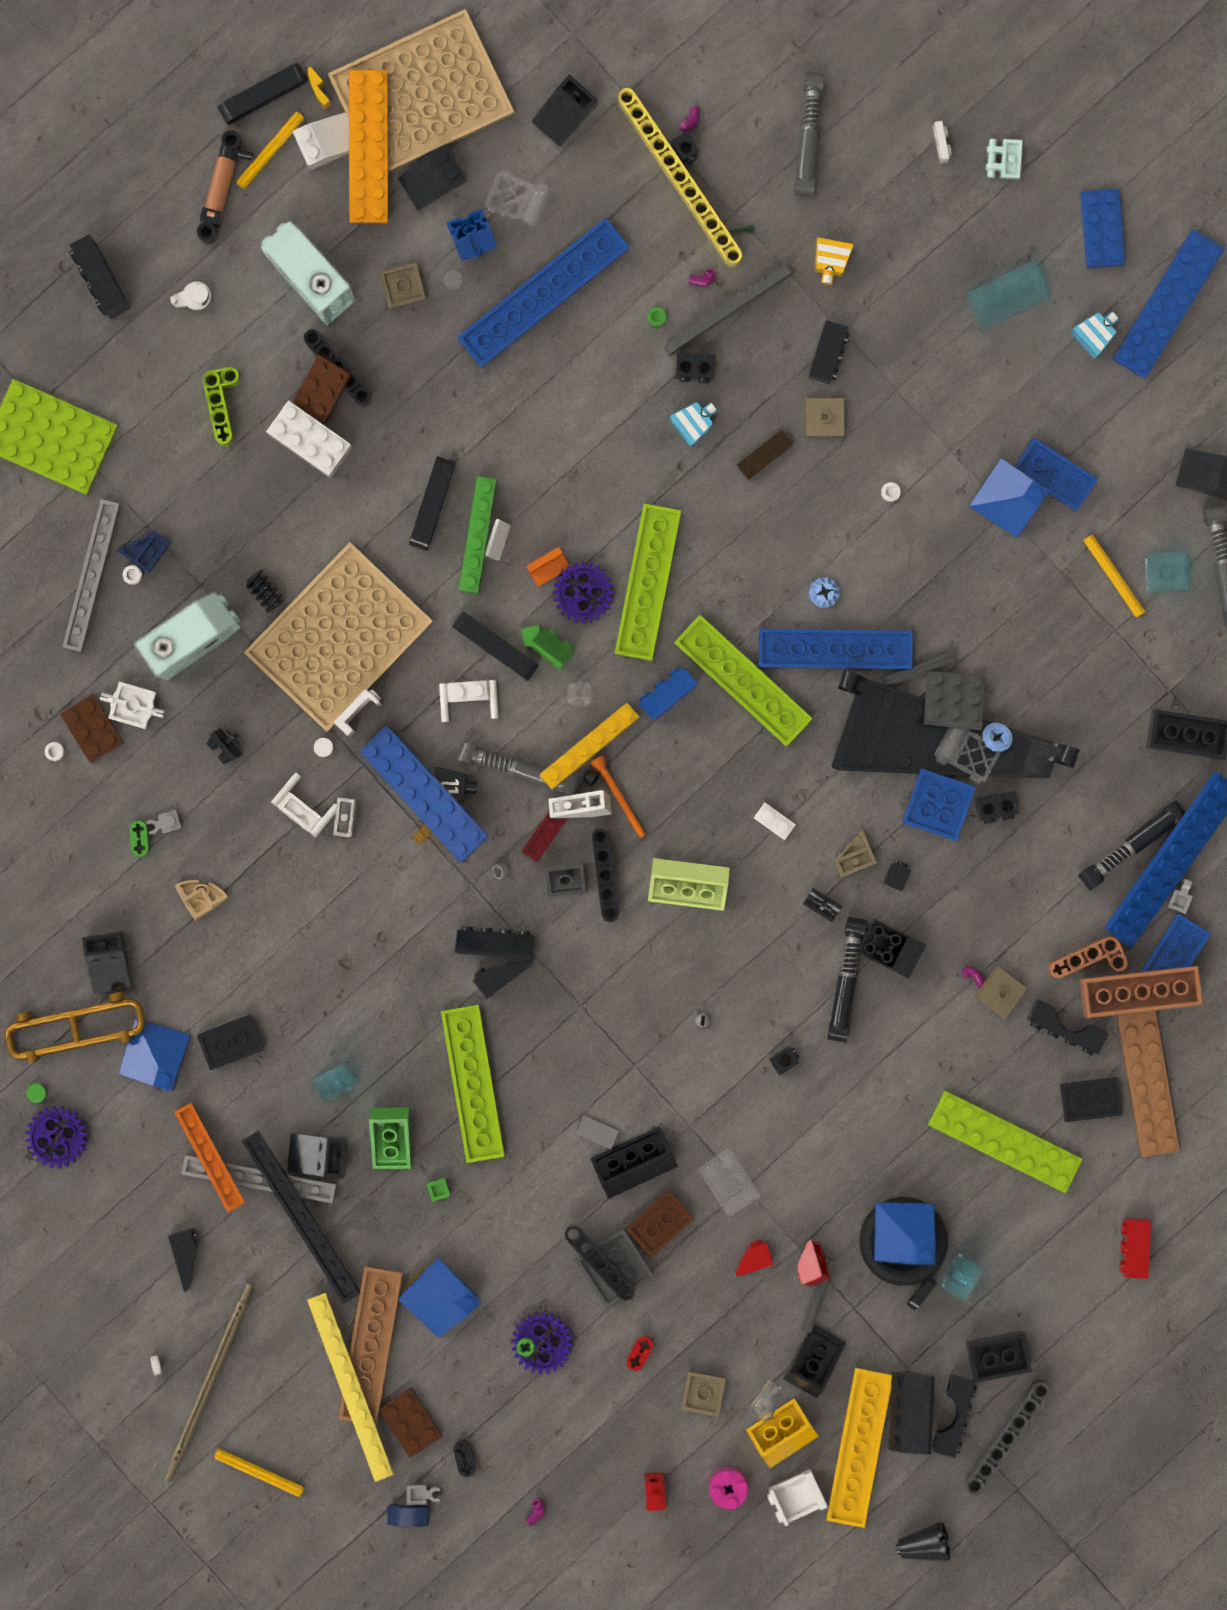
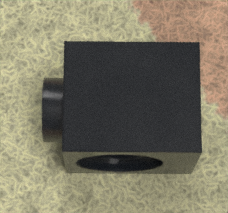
(682, 140)
(897, 875)
(775, 1060)

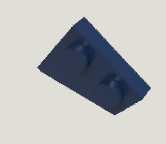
(146, 551)

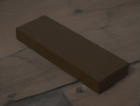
(765, 454)

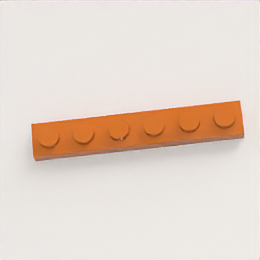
(209, 1158)

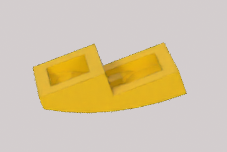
(317, 84)

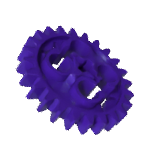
(570, 605)
(41, 1129)
(557, 1352)

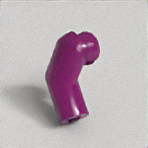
(691, 122)
(704, 280)
(976, 975)
(538, 1511)

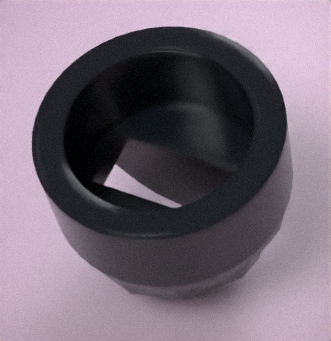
(590, 777)

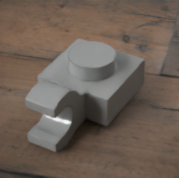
(1180, 899)

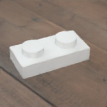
(941, 134)
(774, 821)

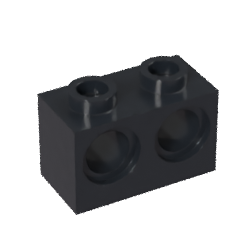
(695, 362)
(996, 803)

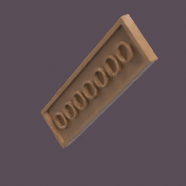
(1148, 1083)
(373, 1334)

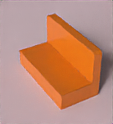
(547, 567)

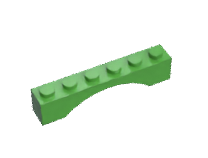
(477, 535)

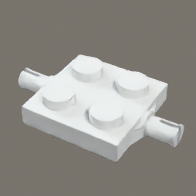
(132, 705)

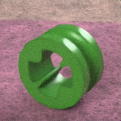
(527, 1352)

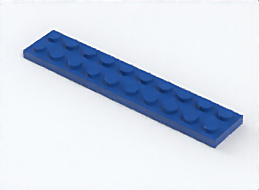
(543, 292)
(1170, 862)

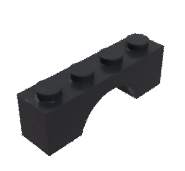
(1045, 1016)
(948, 1439)

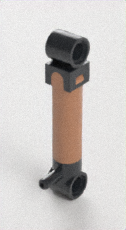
(213, 211)

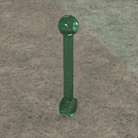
(750, 229)

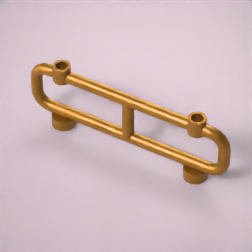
(25, 1020)

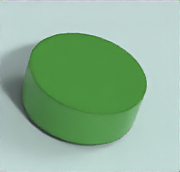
(657, 317)
(36, 1093)

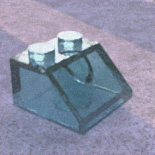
(1167, 572)
(335, 1080)
(962, 1277)

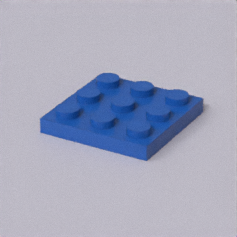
(938, 804)

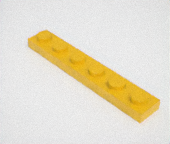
(589, 746)

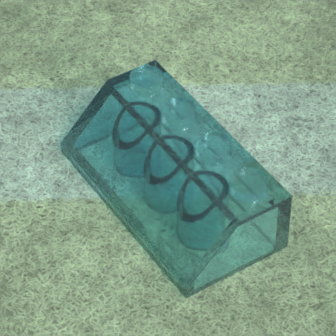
(1007, 295)

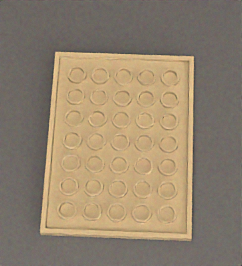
(436, 88)
(338, 636)

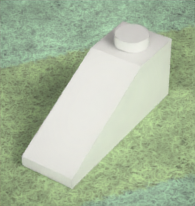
(581, 805)

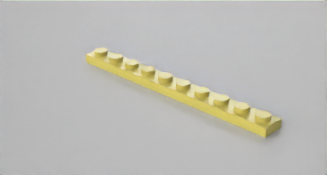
(350, 1387)

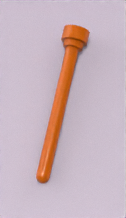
(600, 765)

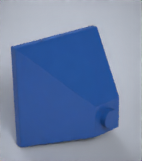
(1009, 497)
(155, 1056)
(904, 1233)
(439, 1298)

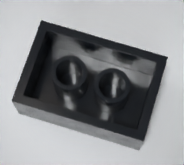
(998, 1356)

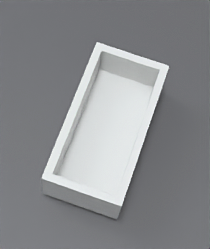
(309, 439)

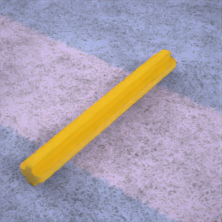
(270, 150)
(1114, 576)
(259, 1472)

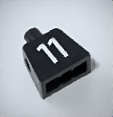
(455, 782)

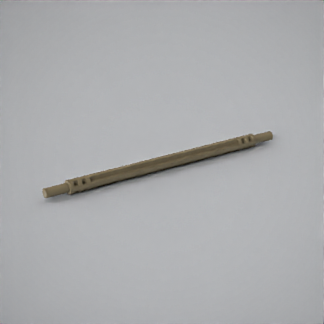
(209, 1381)

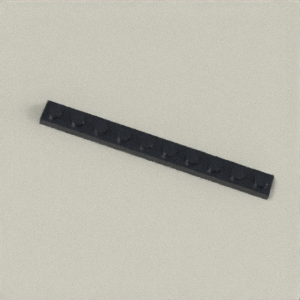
(300, 1216)

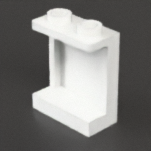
(356, 706)
(796, 1497)

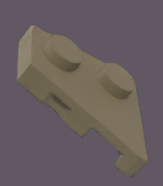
(855, 856)

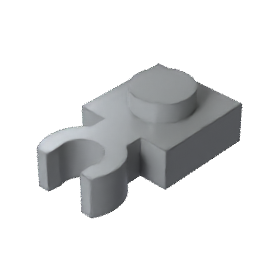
(167, 822)
(418, 1494)

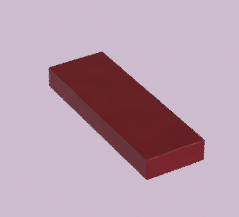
(543, 837)

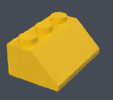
(782, 1434)

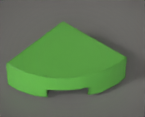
(529, 634)

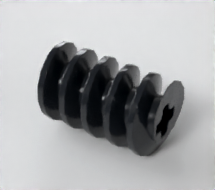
(264, 591)

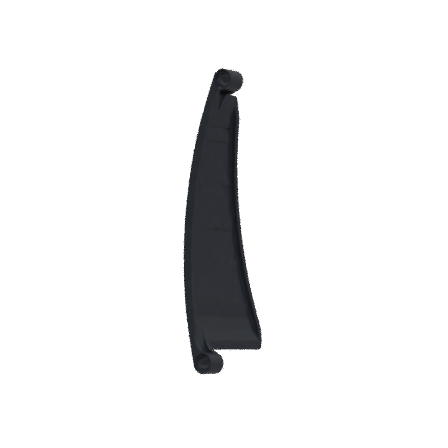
(890, 736)

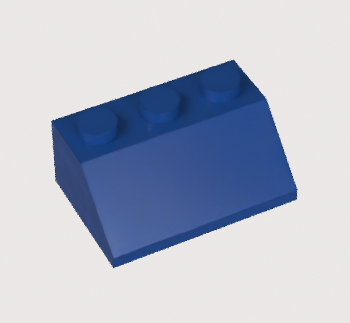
(667, 693)

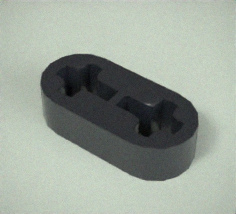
(921, 1293)
(460, 1459)

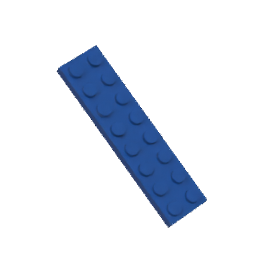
(1168, 304)
(835, 649)
(424, 794)

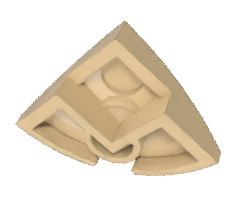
(199, 897)

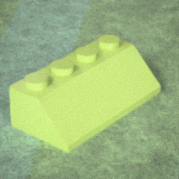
(688, 884)

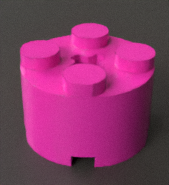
(732, 1498)

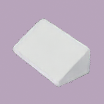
(497, 540)

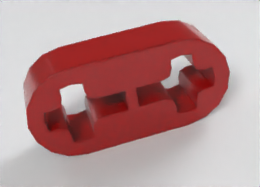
(643, 1355)

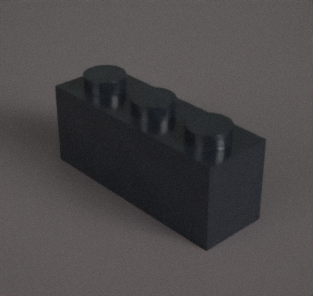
(829, 352)

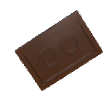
(322, 388)
(91, 728)
(659, 1223)
(410, 1422)

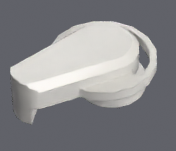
(193, 296)

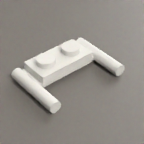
(468, 692)
(300, 812)

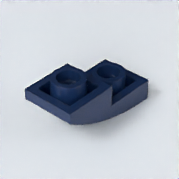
(408, 1515)

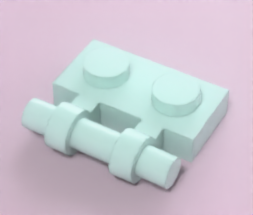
(1010, 160)

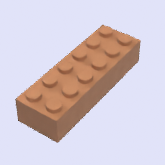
(1140, 992)

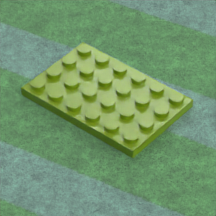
(53, 437)

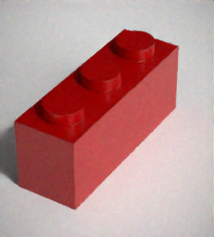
(1135, 1248)

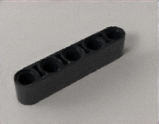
(262, 93)
(322, 345)
(432, 503)
(495, 646)
(607, 865)
(602, 1271)

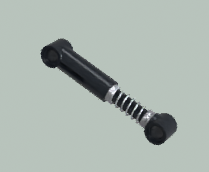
(1133, 844)
(846, 982)

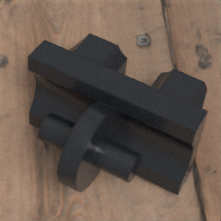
(227, 743)
(822, 905)

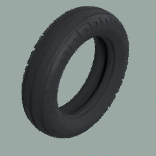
(895, 1275)

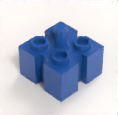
(471, 235)

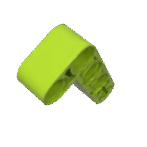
(220, 408)

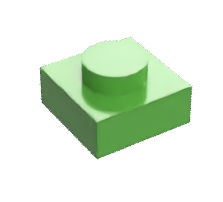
(438, 1189)

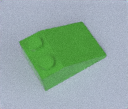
(552, 649)
(390, 1137)

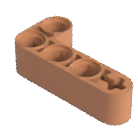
(1084, 960)

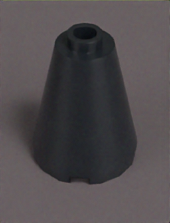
(926, 1544)

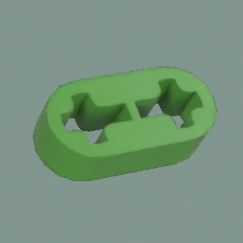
(144, 838)

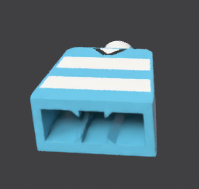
(1095, 332)
(693, 422)

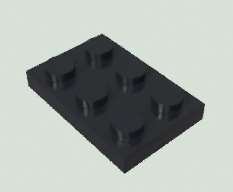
(230, 1042)
(1091, 1099)

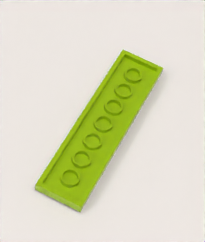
(647, 582)
(743, 680)
(472, 1083)
(1005, 1141)

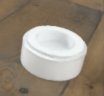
(890, 492)
(132, 575)
(323, 747)
(54, 751)
(156, 1365)

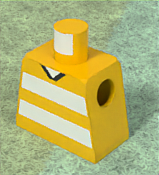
(831, 258)

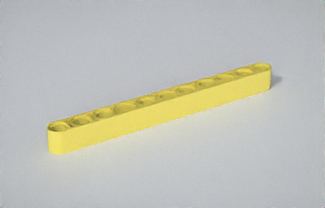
(678, 168)

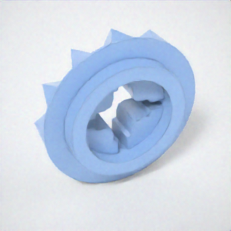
(819, 600)
(996, 729)

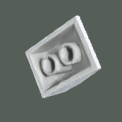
(324, 140)

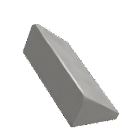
(346, 817)
(597, 1132)

